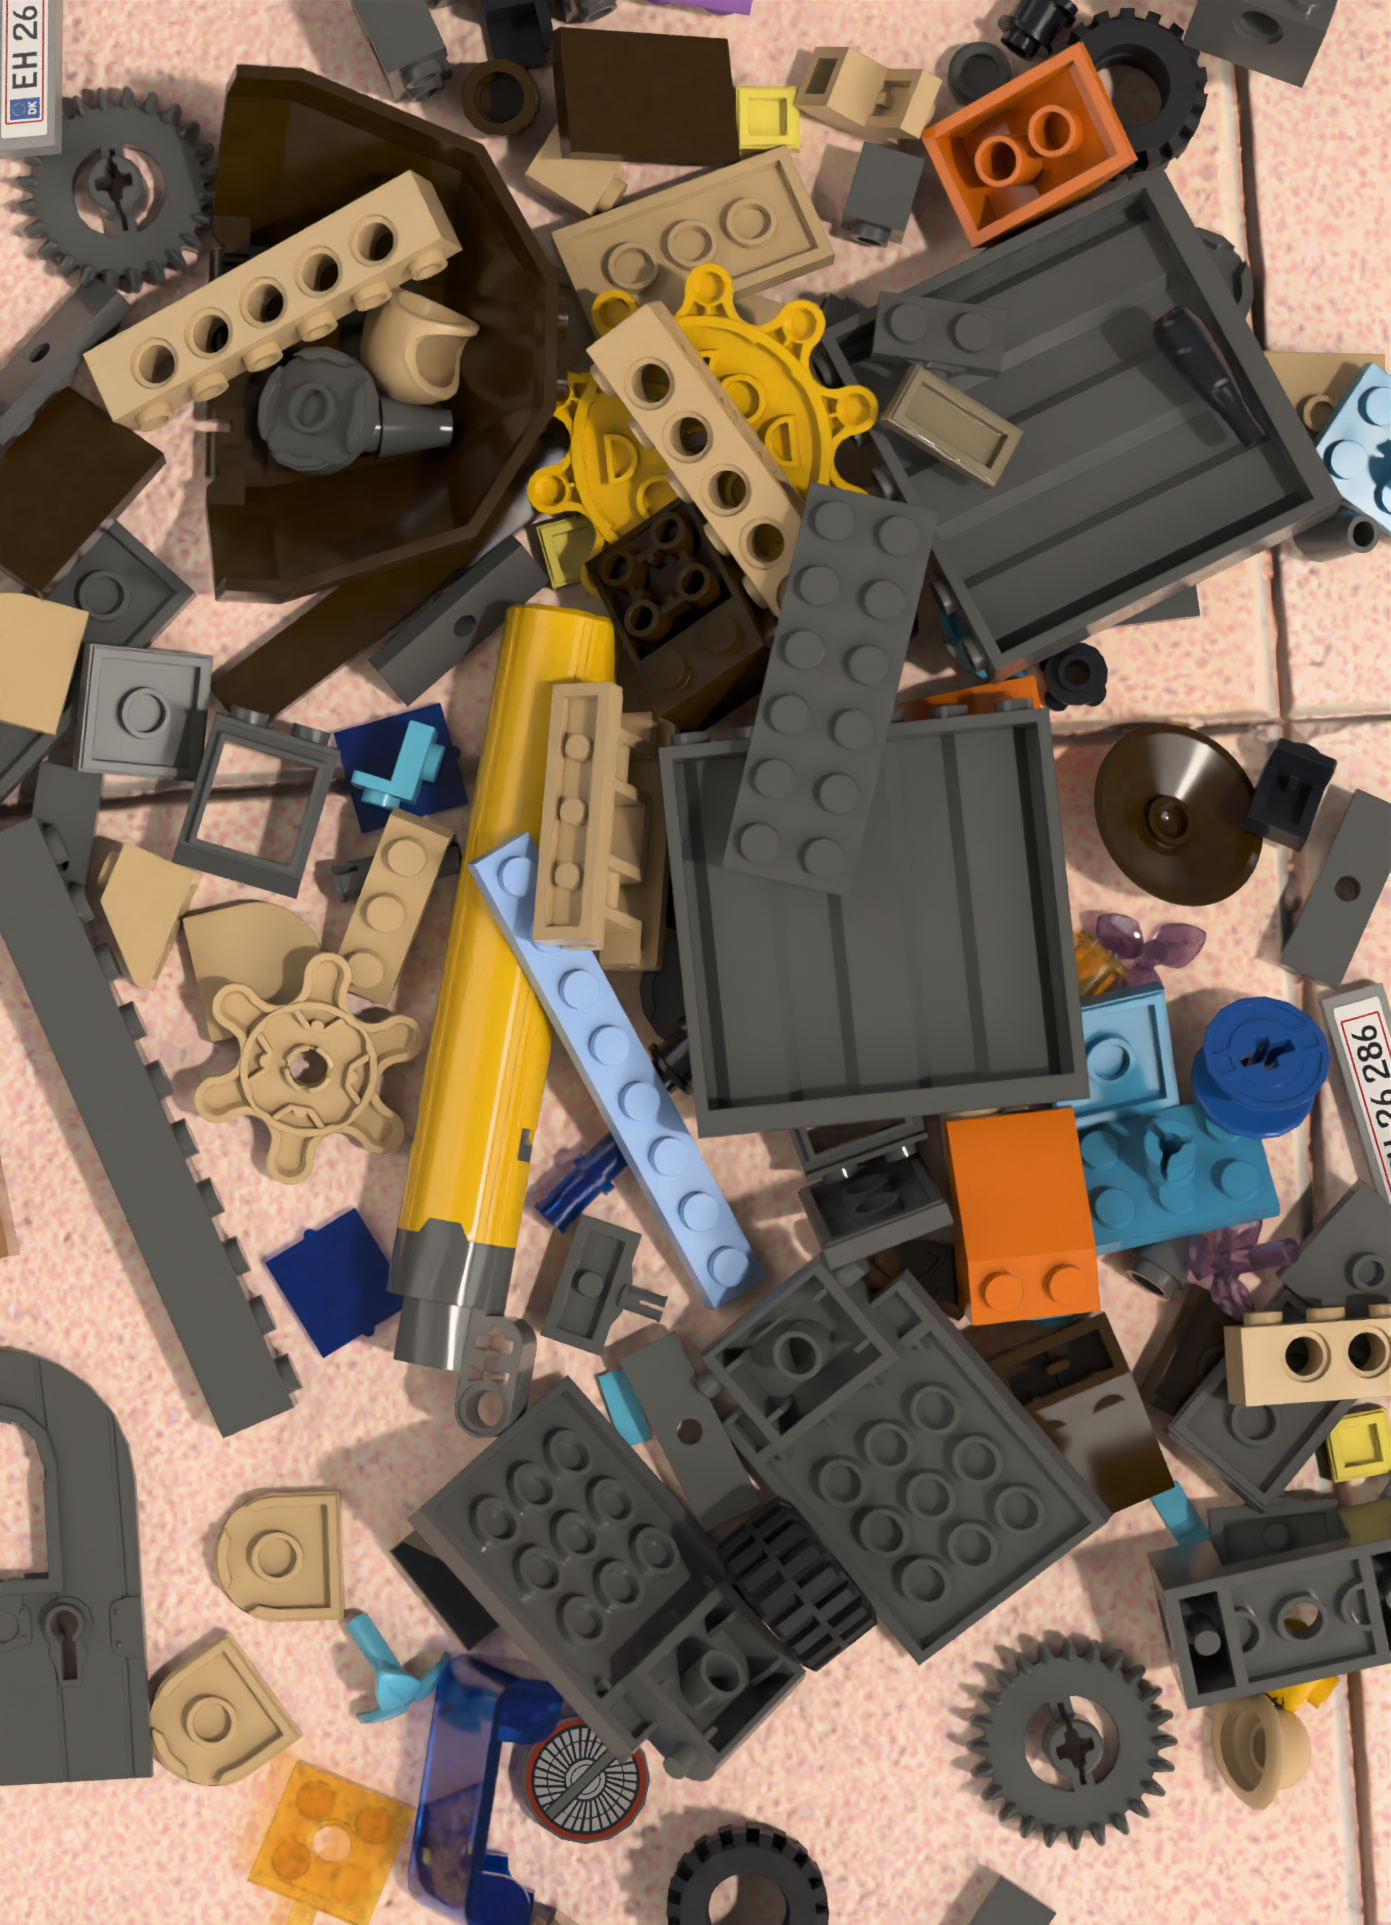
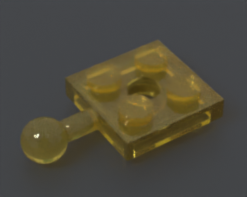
(337, 1888)

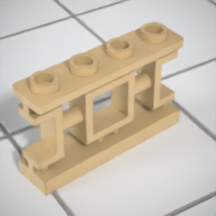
(603, 830)

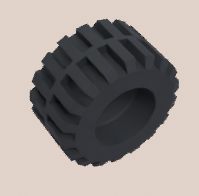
(1171, 67)
(796, 1584)
(747, 1851)

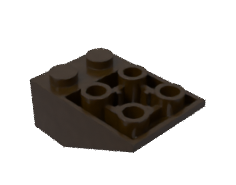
(685, 617)
(1088, 1407)

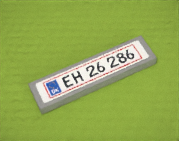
(31, 77)
(1361, 1044)

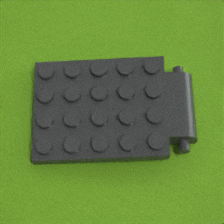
(897, 1448)
(610, 1588)

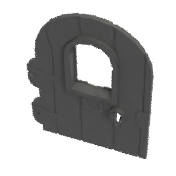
(100, 1720)

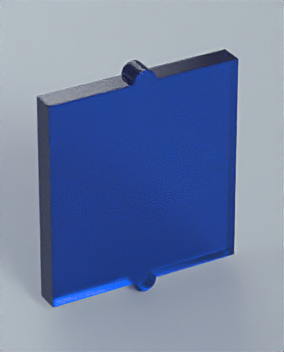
(375, 751)
(337, 1282)

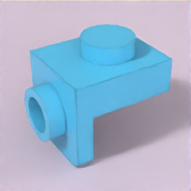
(416, 762)

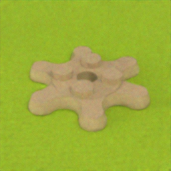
(300, 1111)

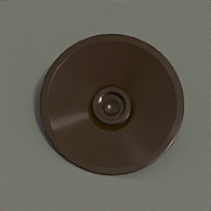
(1175, 815)

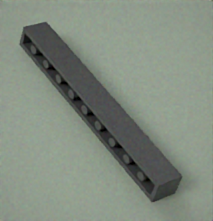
(136, 1133)

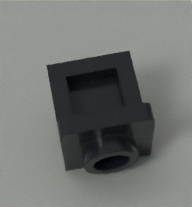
(1289, 793)

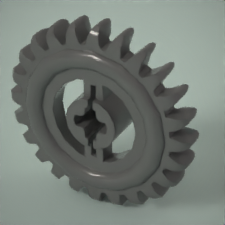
(129, 252)
(1089, 1803)

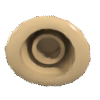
(1259, 1748)

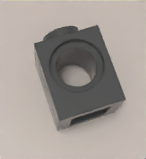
(882, 195)

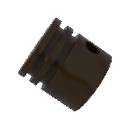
(500, 98)

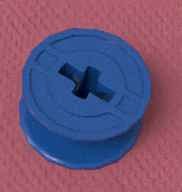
(1259, 1067)

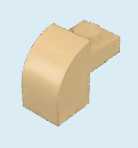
(867, 97)

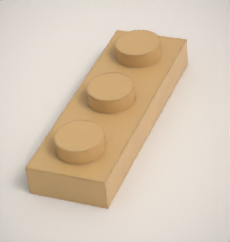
(393, 903)

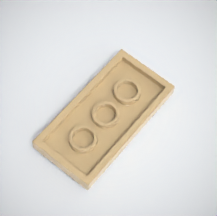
(742, 217)

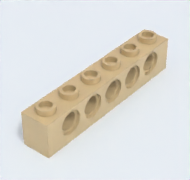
(130, 361)
(732, 444)
(1259, 1368)

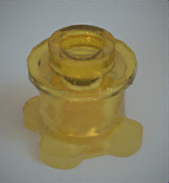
(1096, 966)

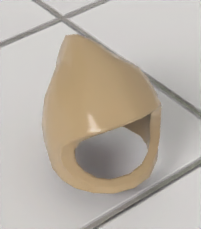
(414, 348)

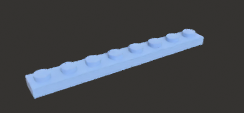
(621, 1083)

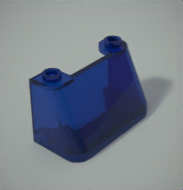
(474, 1711)

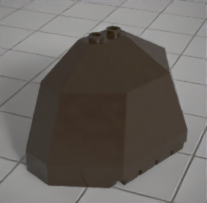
(286, 160)

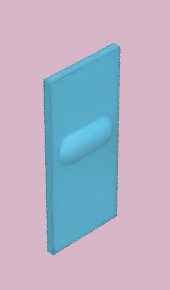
(624, 1408)
(1180, 1515)

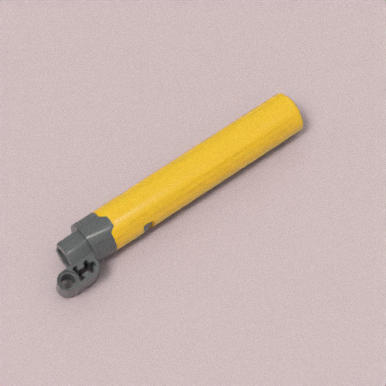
(488, 1049)

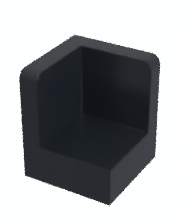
(519, 31)

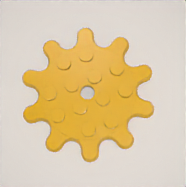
(763, 372)

